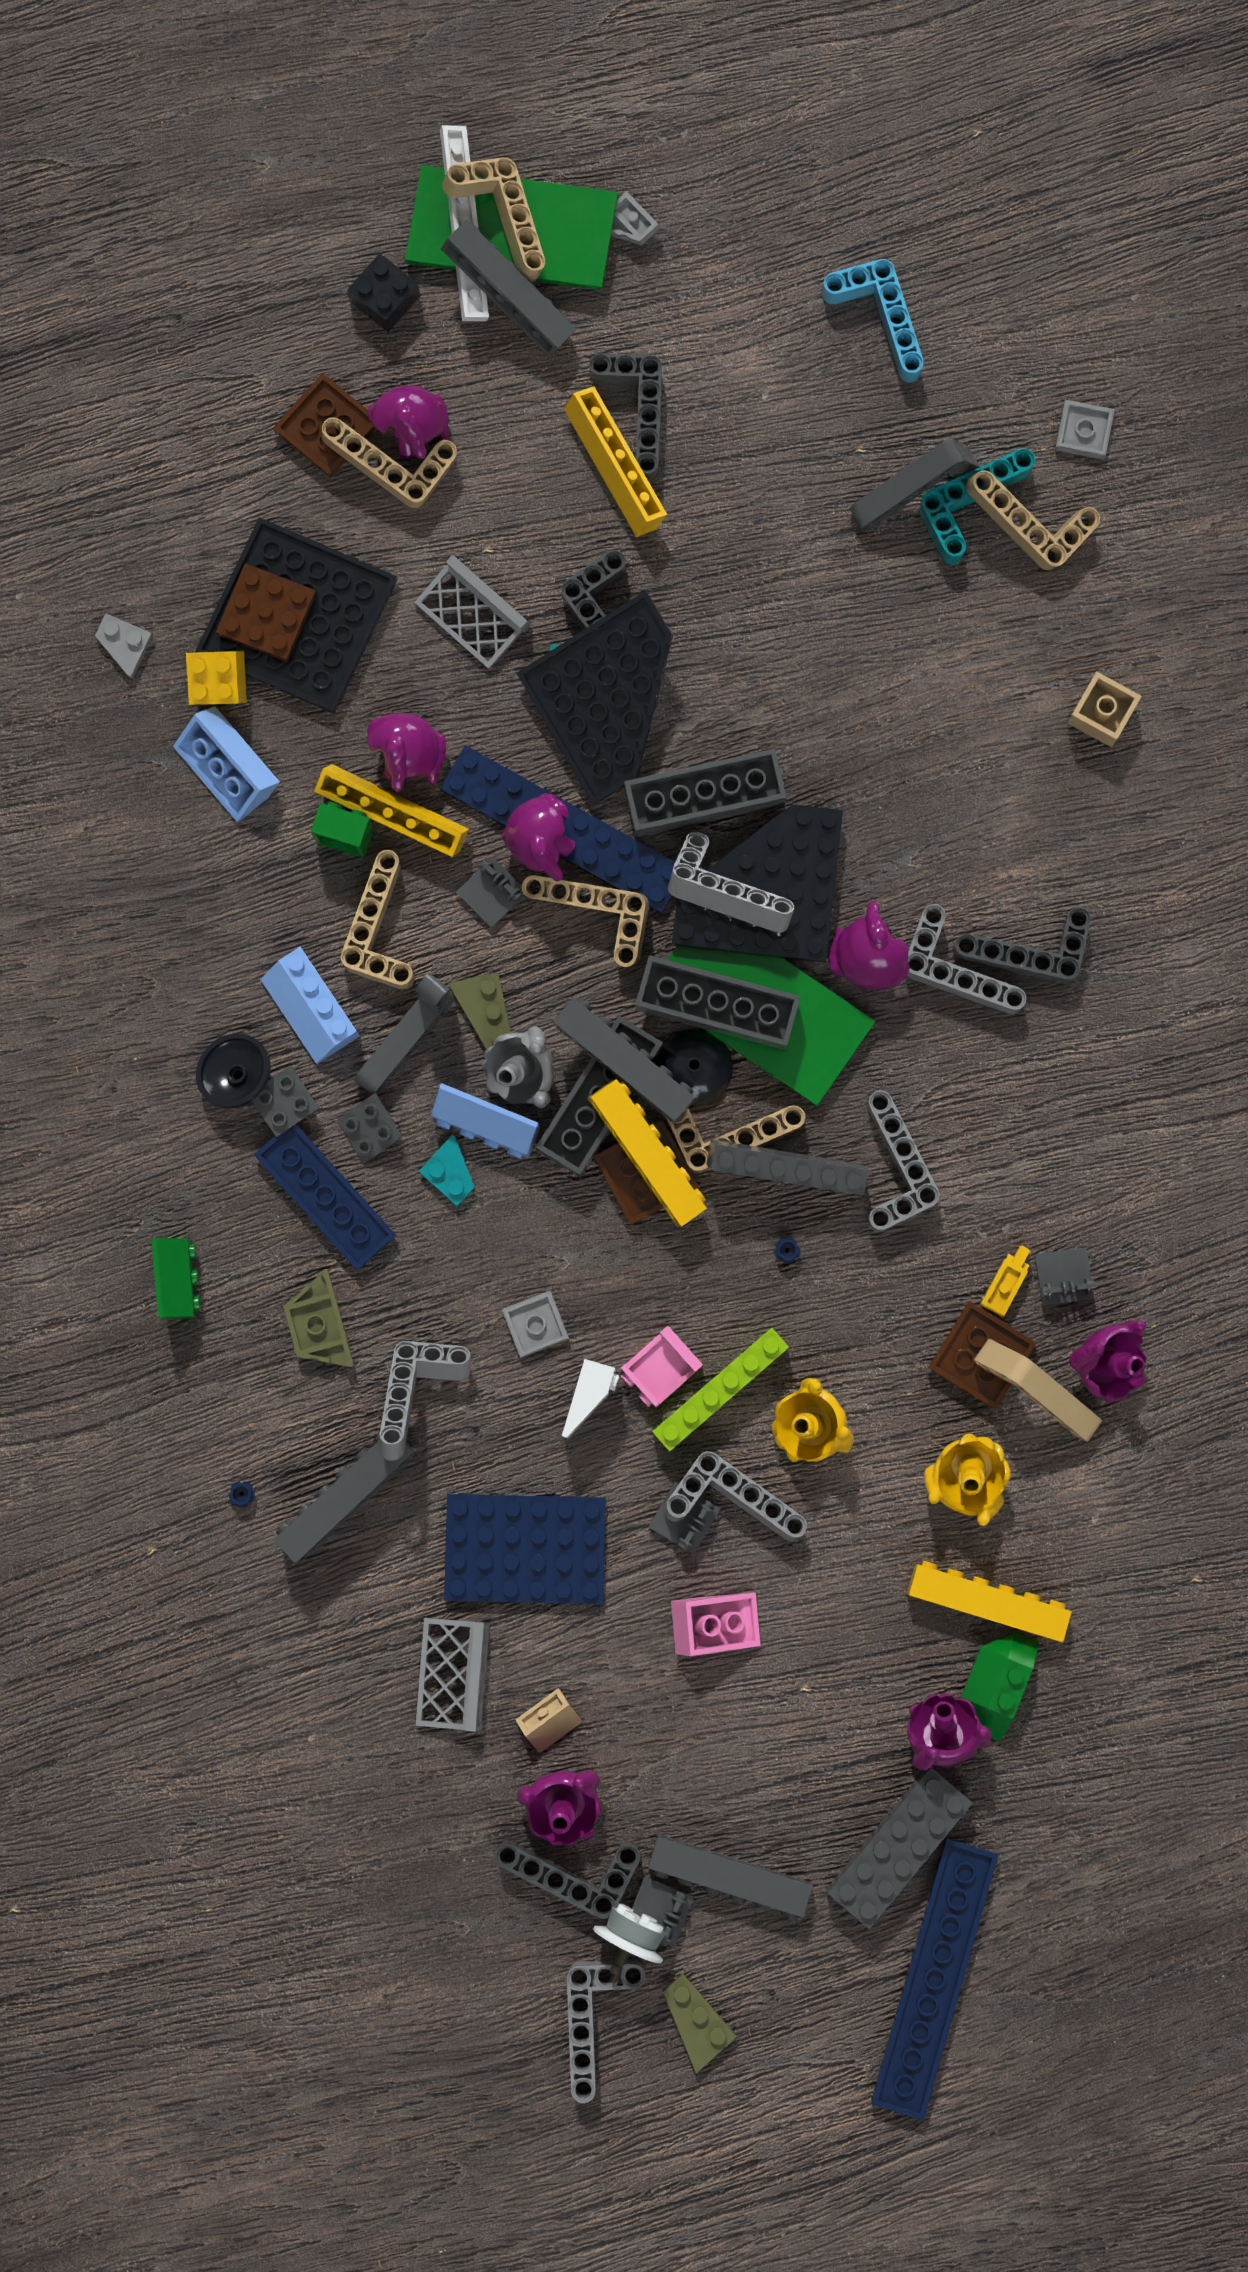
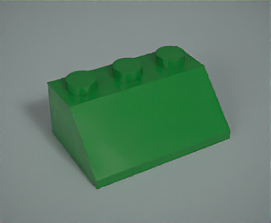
(175, 1278)

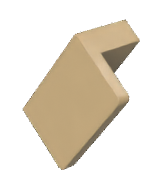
(548, 1720)

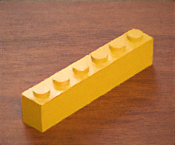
(615, 461)
(391, 810)
(647, 1152)
(989, 1602)

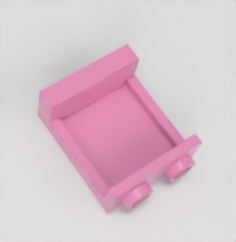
(660, 1367)

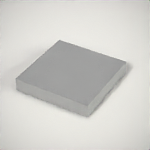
(1084, 429)
(535, 1324)

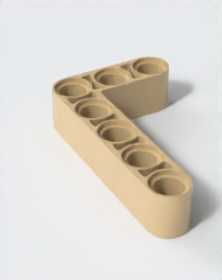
(508, 208)
(388, 465)
(1029, 523)
(597, 902)
(372, 925)
(754, 1129)
(1039, 1388)

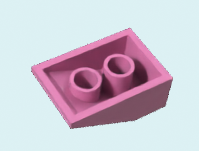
(715, 1623)

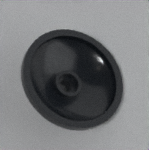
(713, 1058)
(222, 1065)

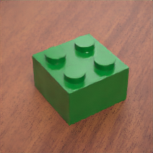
(342, 829)

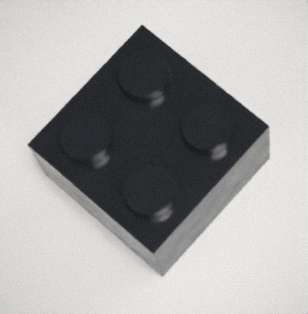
(383, 292)

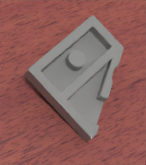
(632, 221)
(123, 642)

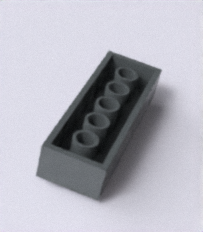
(705, 793)
(717, 1003)
(577, 1127)
(338, 1501)
(898, 1847)

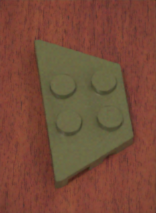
(318, 1324)

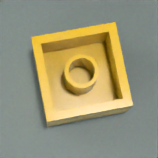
(216, 678)

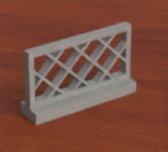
(487, 596)
(474, 1679)

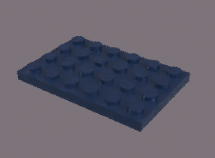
(524, 1549)

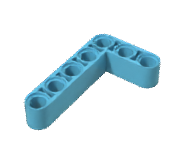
(888, 309)

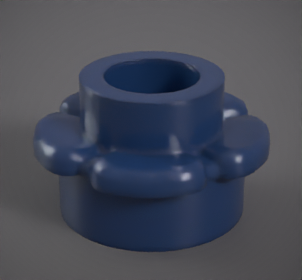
(780, 1252)
(235, 1497)

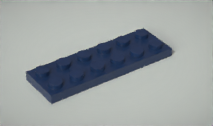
(325, 1196)

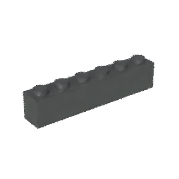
(508, 288)
(624, 1060)
(787, 1167)
(730, 1875)

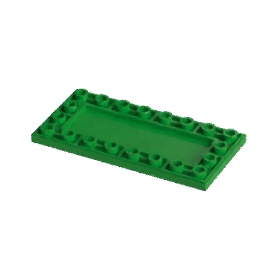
(569, 221)
(823, 1030)

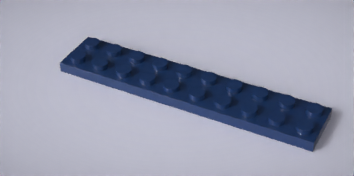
(598, 846)
(934, 1979)

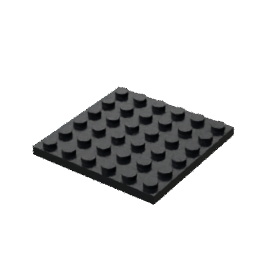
(337, 625)

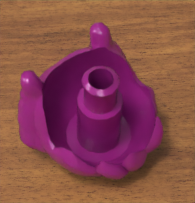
(415, 418)
(408, 746)
(537, 834)
(869, 953)
(1112, 1361)
(945, 1731)
(562, 1806)

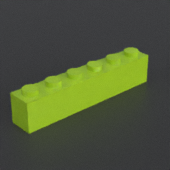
(720, 1389)

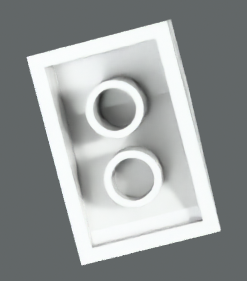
(591, 1390)

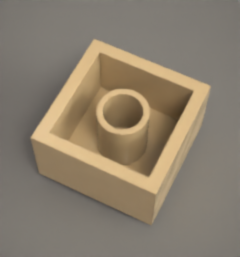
(1104, 709)

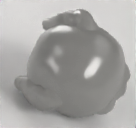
(520, 1068)

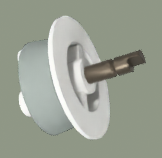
(631, 1935)

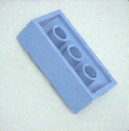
(225, 763)
(309, 1005)
(484, 1121)

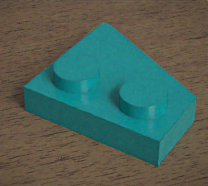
(449, 1172)

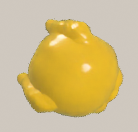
(811, 1424)
(969, 1477)

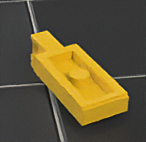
(1006, 1282)

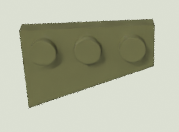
(484, 1006)

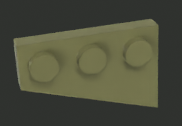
(697, 2021)

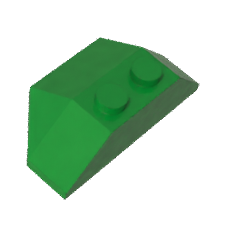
(1000, 1680)

